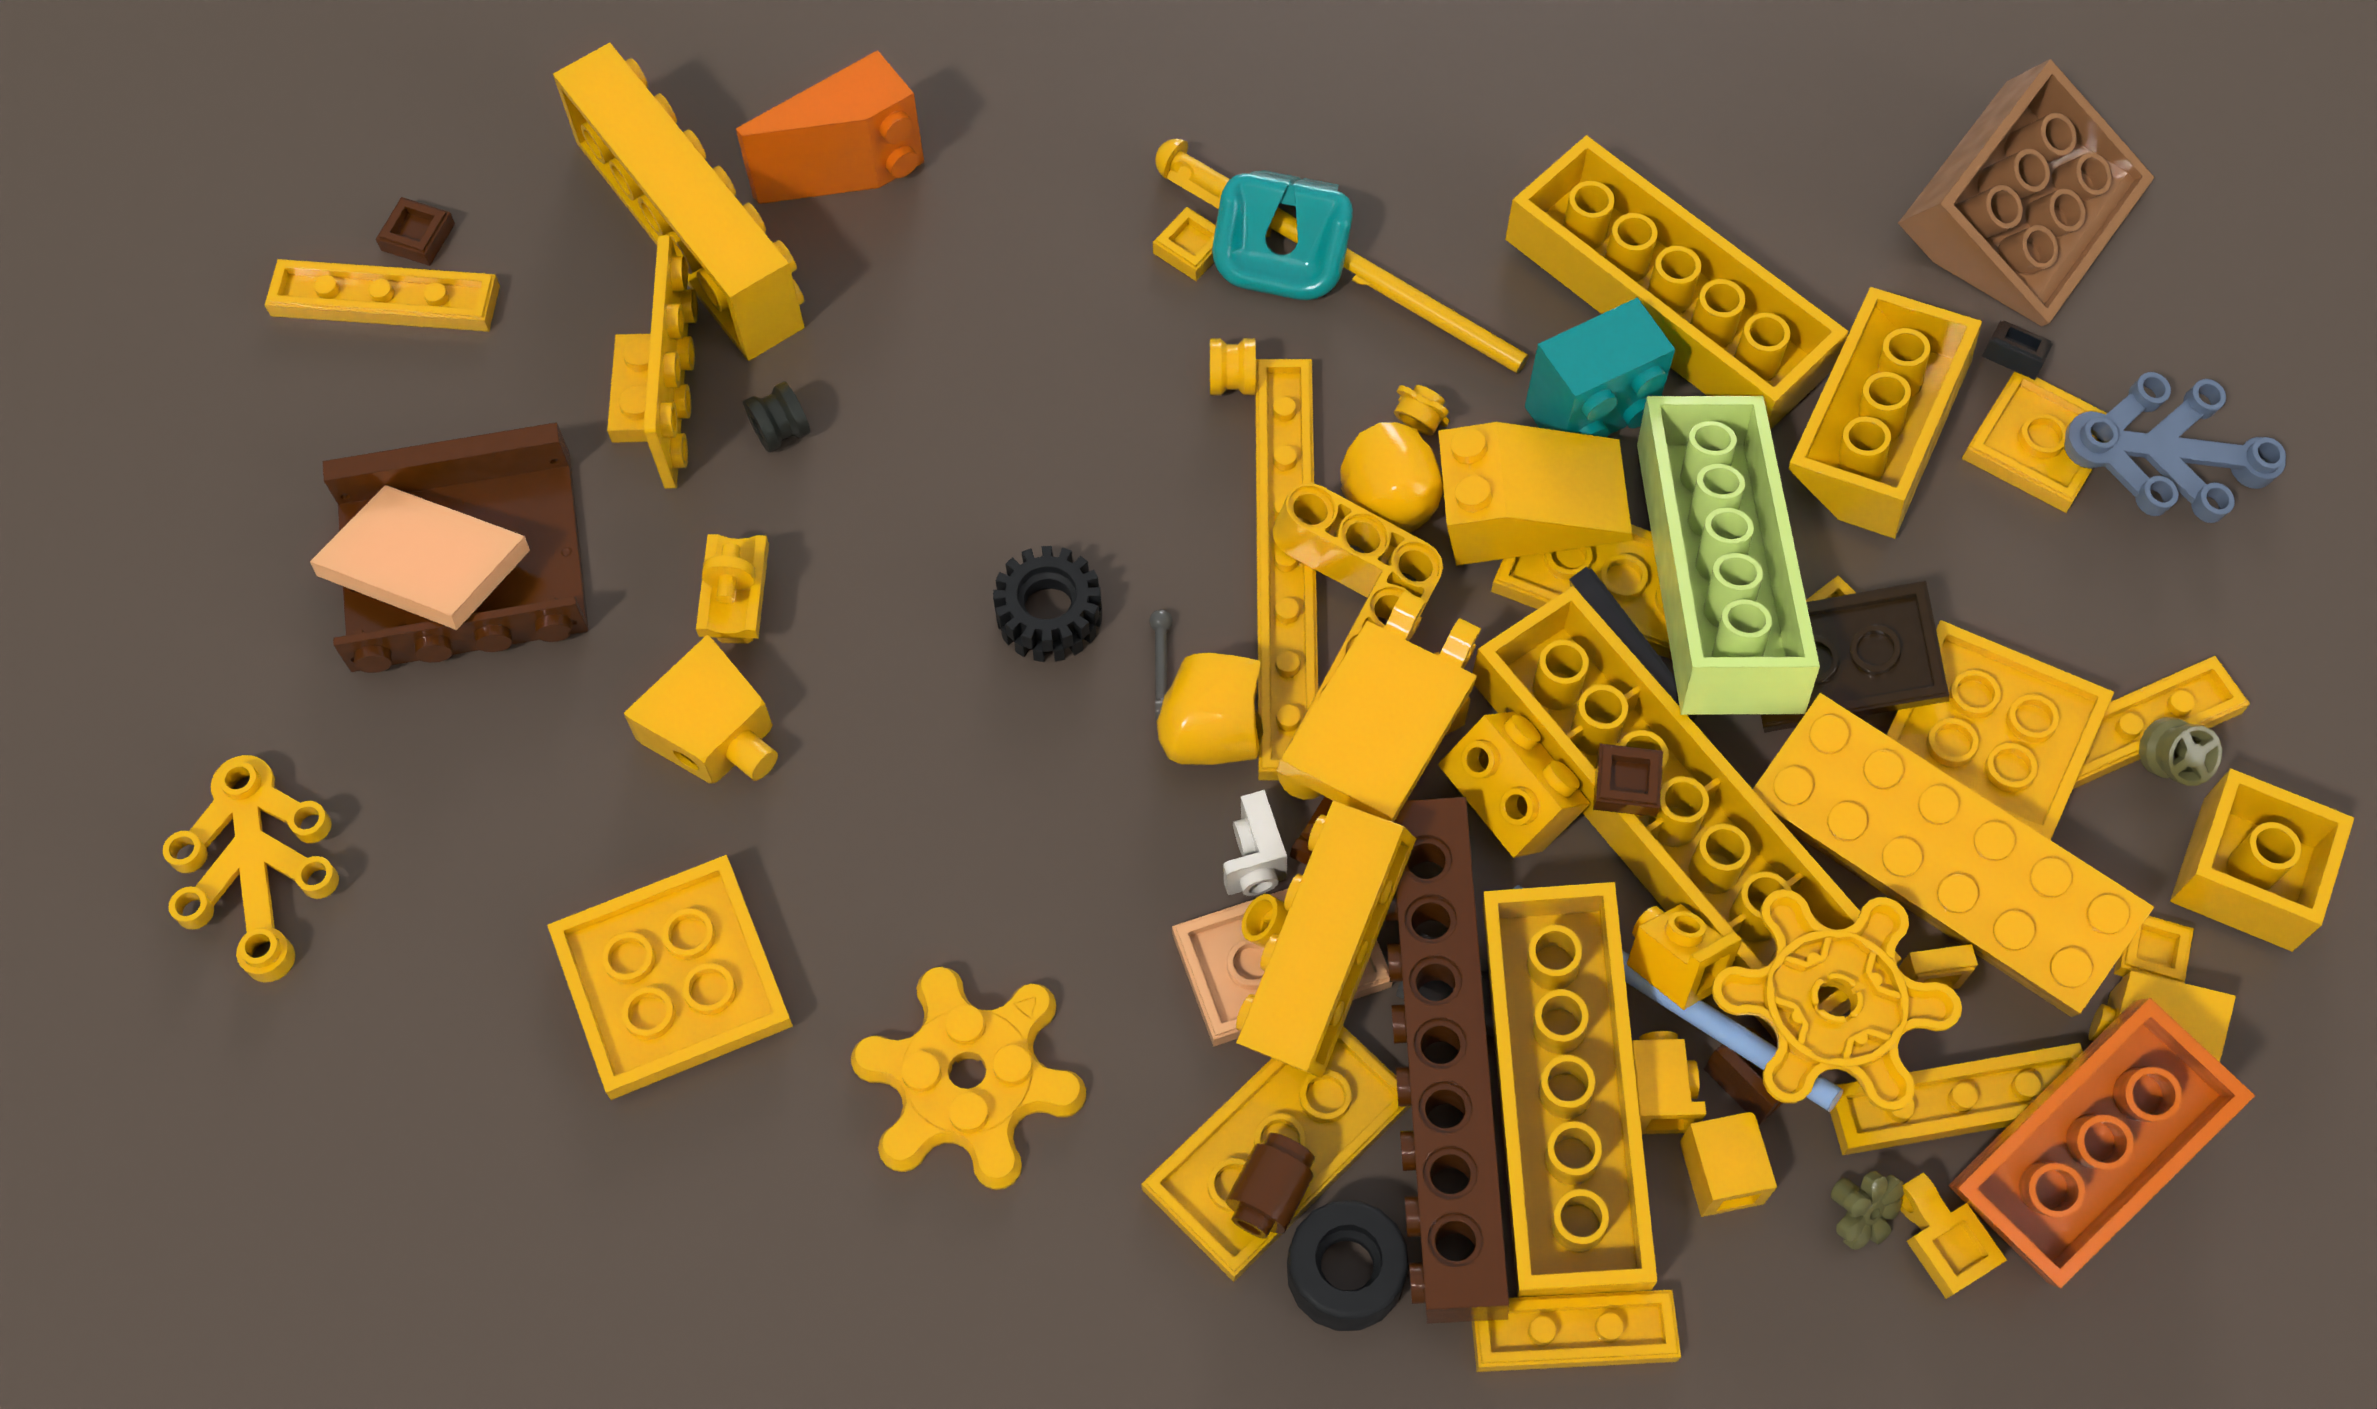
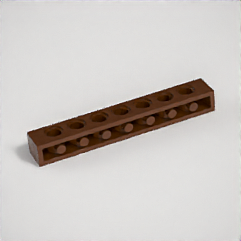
(1478, 1285)

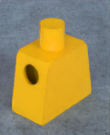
(705, 717)

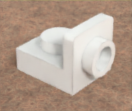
(1261, 847)

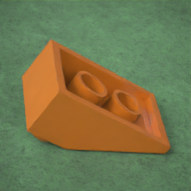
(834, 136)

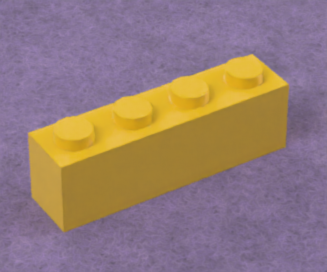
(1325, 938)

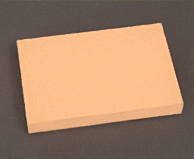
(420, 556)
(1227, 967)

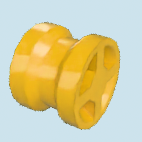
(1232, 366)

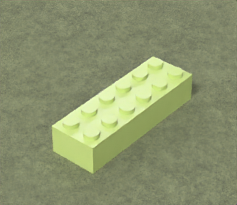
(1725, 557)

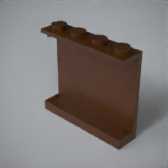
(503, 478)

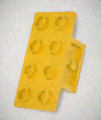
(650, 369)

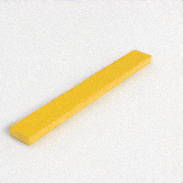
(1283, 584)

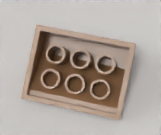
(2029, 195)

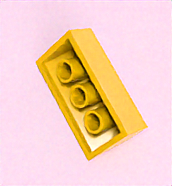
(1884, 409)

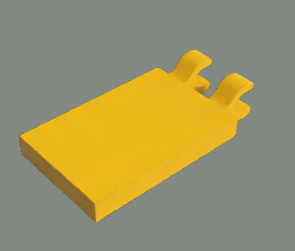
(1382, 714)

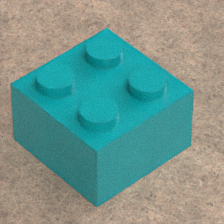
(1600, 373)

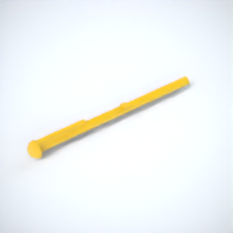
(1208, 185)

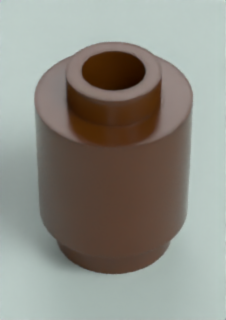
(1271, 1186)

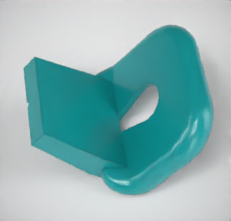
(1242, 225)

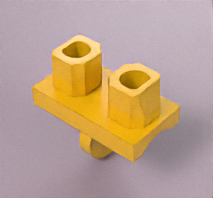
(732, 588)

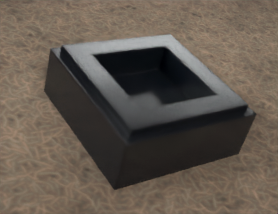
(2017, 349)

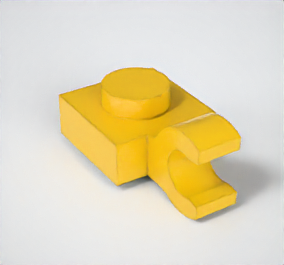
(1951, 1244)

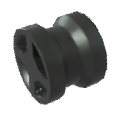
(776, 416)

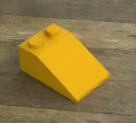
(1530, 491)

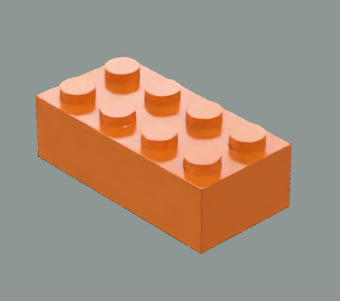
(2101, 1141)

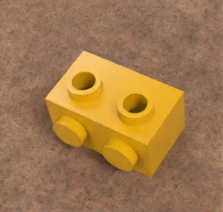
(1514, 783)

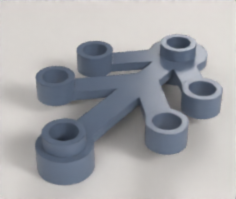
(2169, 451)

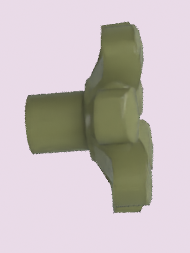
(1867, 1208)

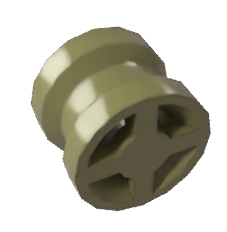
(2193, 745)

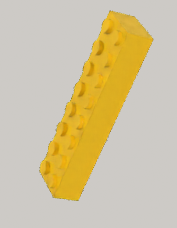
(1713, 835)

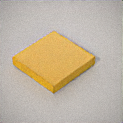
(2026, 439)

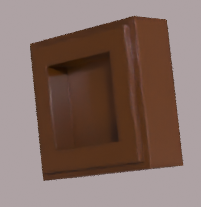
(415, 231)
(1628, 780)

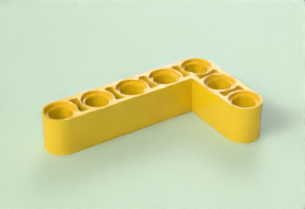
(1372, 574)

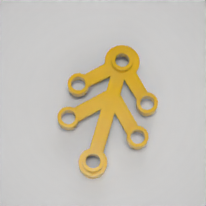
(249, 856)

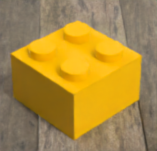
(2262, 860)

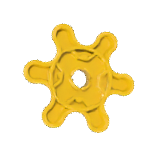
(1865, 969)
(976, 1117)

